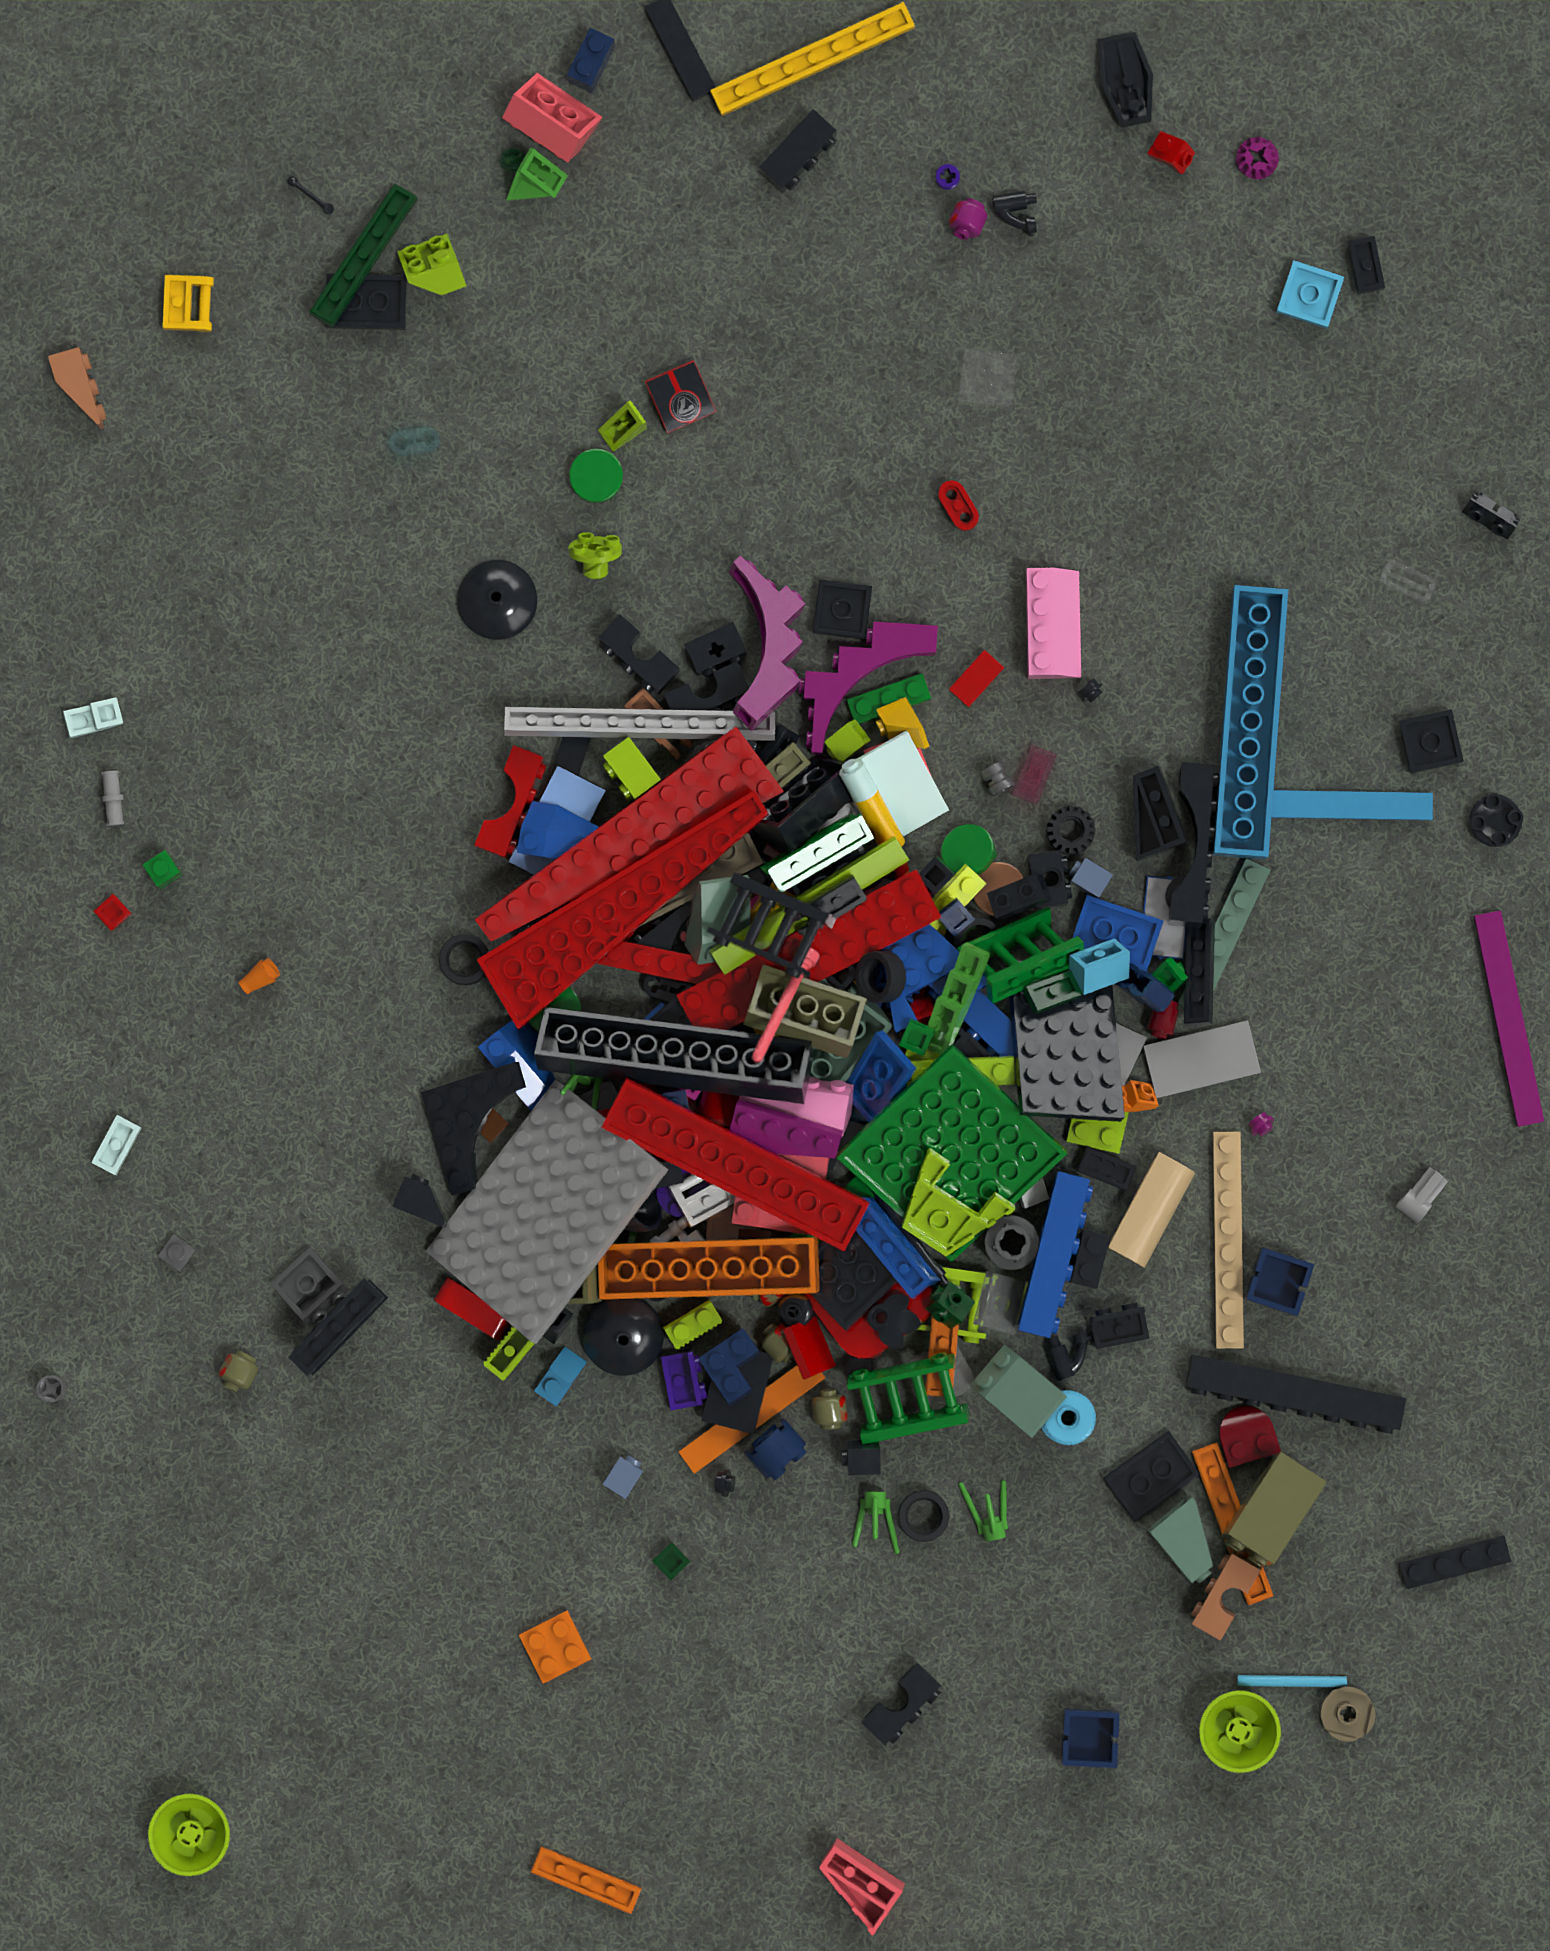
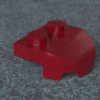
(1247, 1435)

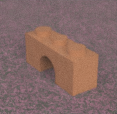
(1212, 1614)

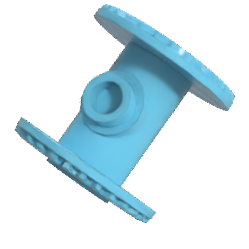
(1081, 1426)

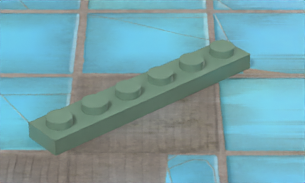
(1235, 914)

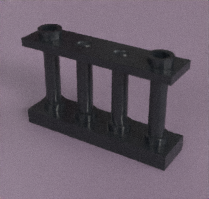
(768, 900)
(338, 1327)

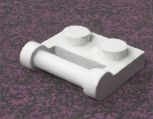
(703, 1203)

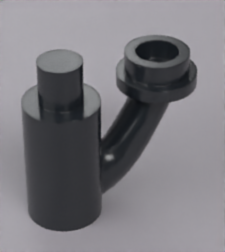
(1012, 202)
(1060, 1358)

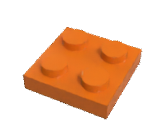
(555, 1647)

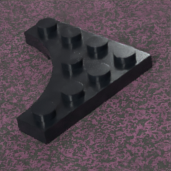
(458, 1116)

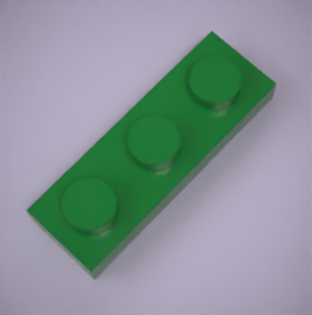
(864, 706)

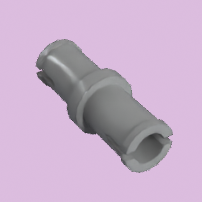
(112, 798)

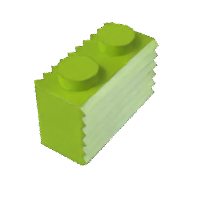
(693, 1324)
(508, 1354)

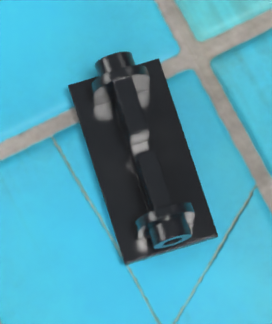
(1500, 522)

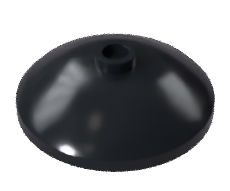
(501, 618)
(617, 1318)

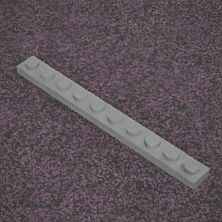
(630, 723)

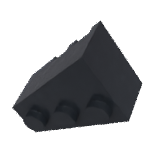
(1156, 816)

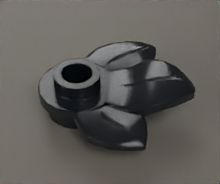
(897, 1322)

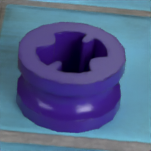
(942, 182)

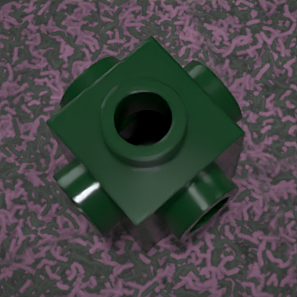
(949, 1304)

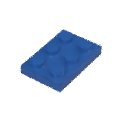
(1105, 921)
(879, 1075)

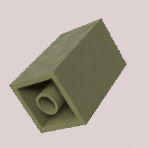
(1273, 1510)

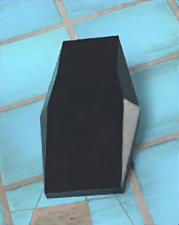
(1126, 78)

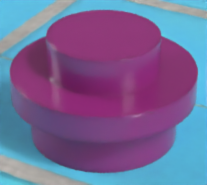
(1261, 1124)

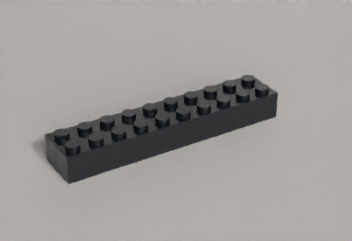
(672, 1055)

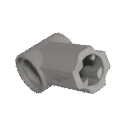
(1418, 1200)

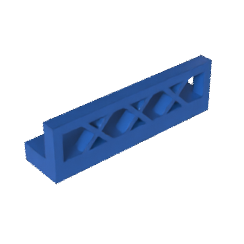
(895, 1250)

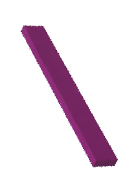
(1508, 1018)

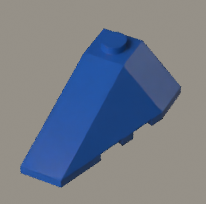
(551, 830)
(516, 1045)

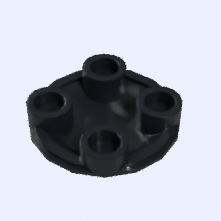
(1495, 820)

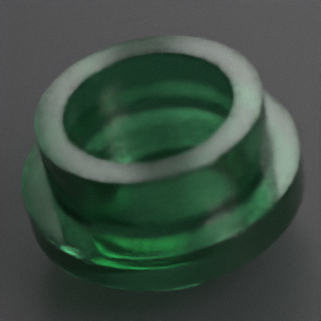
(511, 159)

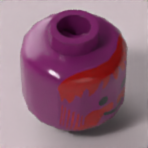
(968, 219)

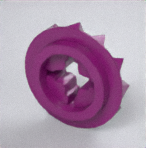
(1258, 170)

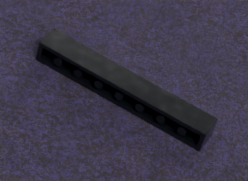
(1295, 1392)

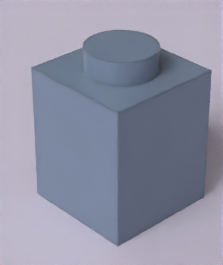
(1090, 877)
(624, 1476)

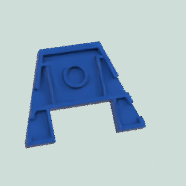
(926, 960)

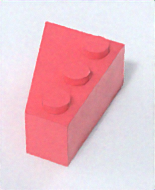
(862, 1883)

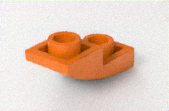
(1139, 1096)

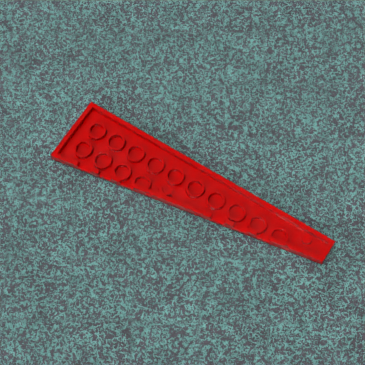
(667, 810)
(563, 946)

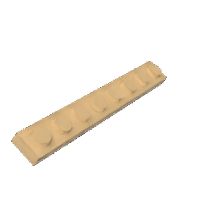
(1228, 1239)

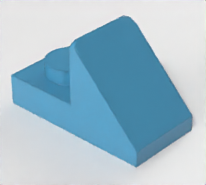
(560, 1376)

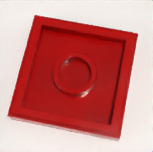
(809, 1348)

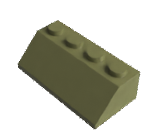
(815, 1013)

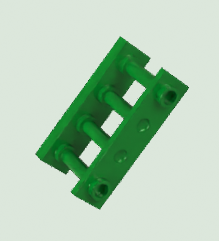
(1029, 971)
(901, 1423)

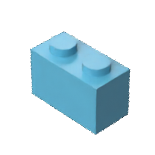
(1100, 965)

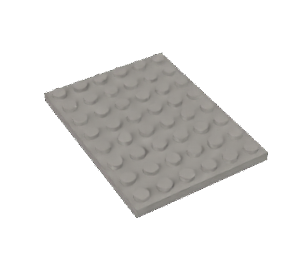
(546, 1211)

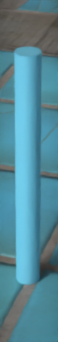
(1291, 1681)

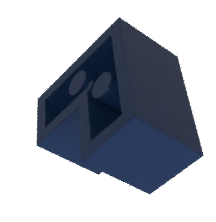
(723, 1365)

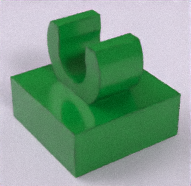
(1171, 974)
(917, 1037)

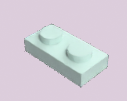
(116, 1145)

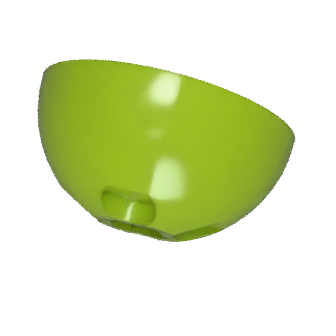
(1245, 1746)
(174, 1838)

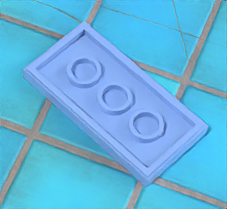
(570, 793)

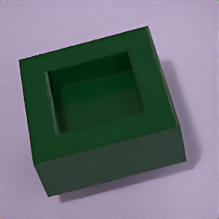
(671, 1561)

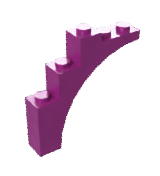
(779, 643)
(827, 689)

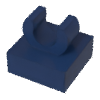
(955, 917)

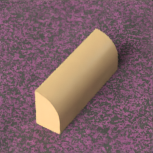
(1151, 1209)

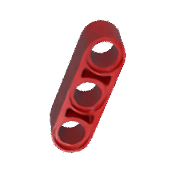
(471, 1309)

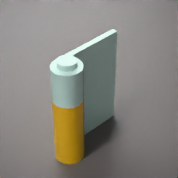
(893, 789)

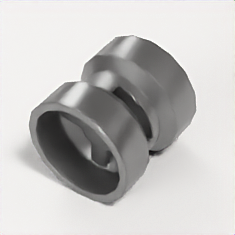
(997, 778)
(47, 1388)

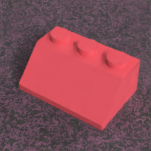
(551, 117)

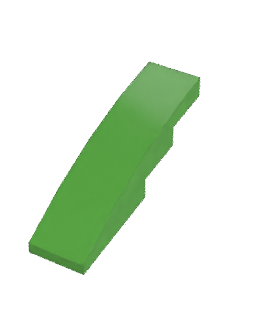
(957, 996)

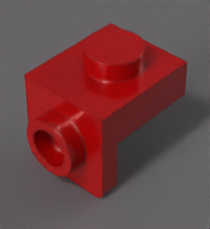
(1172, 152)

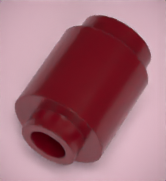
(1164, 1022)

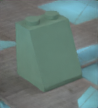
(1184, 1540)

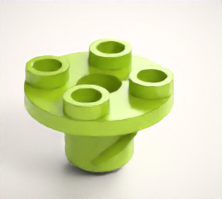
(595, 553)

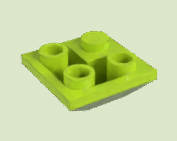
(432, 265)

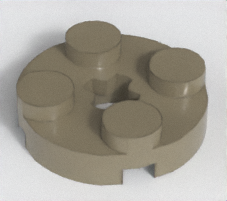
(1360, 1705)

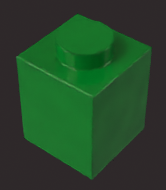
(162, 869)

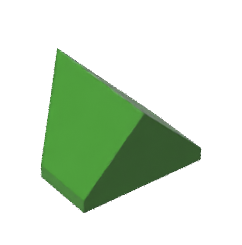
(536, 178)

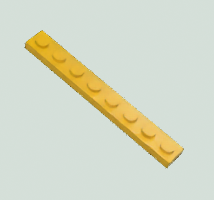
(812, 59)

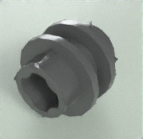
(1026, 1252)

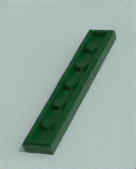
(363, 255)

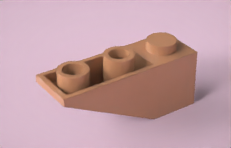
(72, 376)

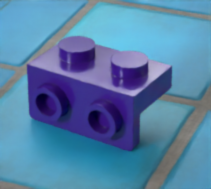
(682, 1380)

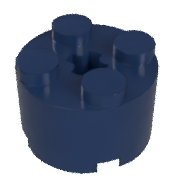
(776, 1449)

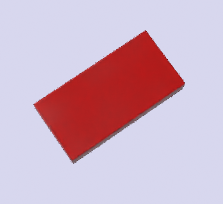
(976, 678)

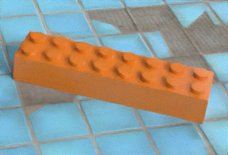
(709, 1268)

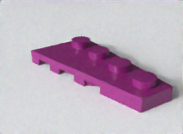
(784, 1132)

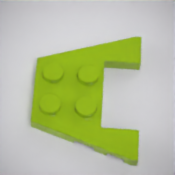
(940, 1217)

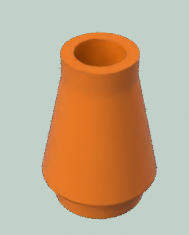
(260, 975)

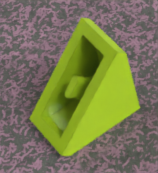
(623, 426)

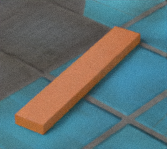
(721, 1438)
(1225, 1505)

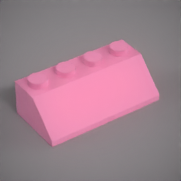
(1053, 623)
(824, 1103)

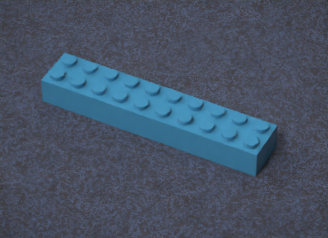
(1250, 722)

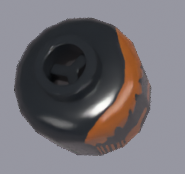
(803, 1305)

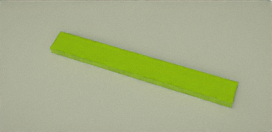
(864, 869)

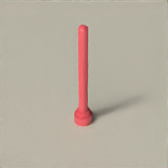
(782, 1006)

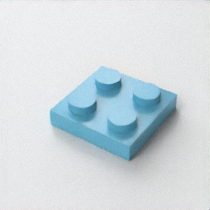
(1310, 294)

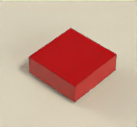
(112, 912)

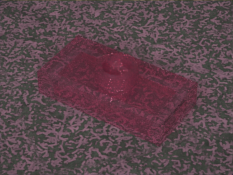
(1034, 775)

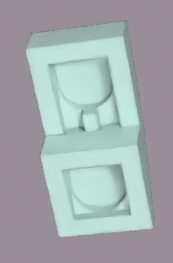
(92, 718)

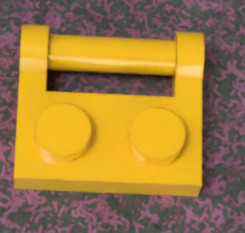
(179, 303)

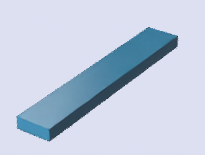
(1352, 805)

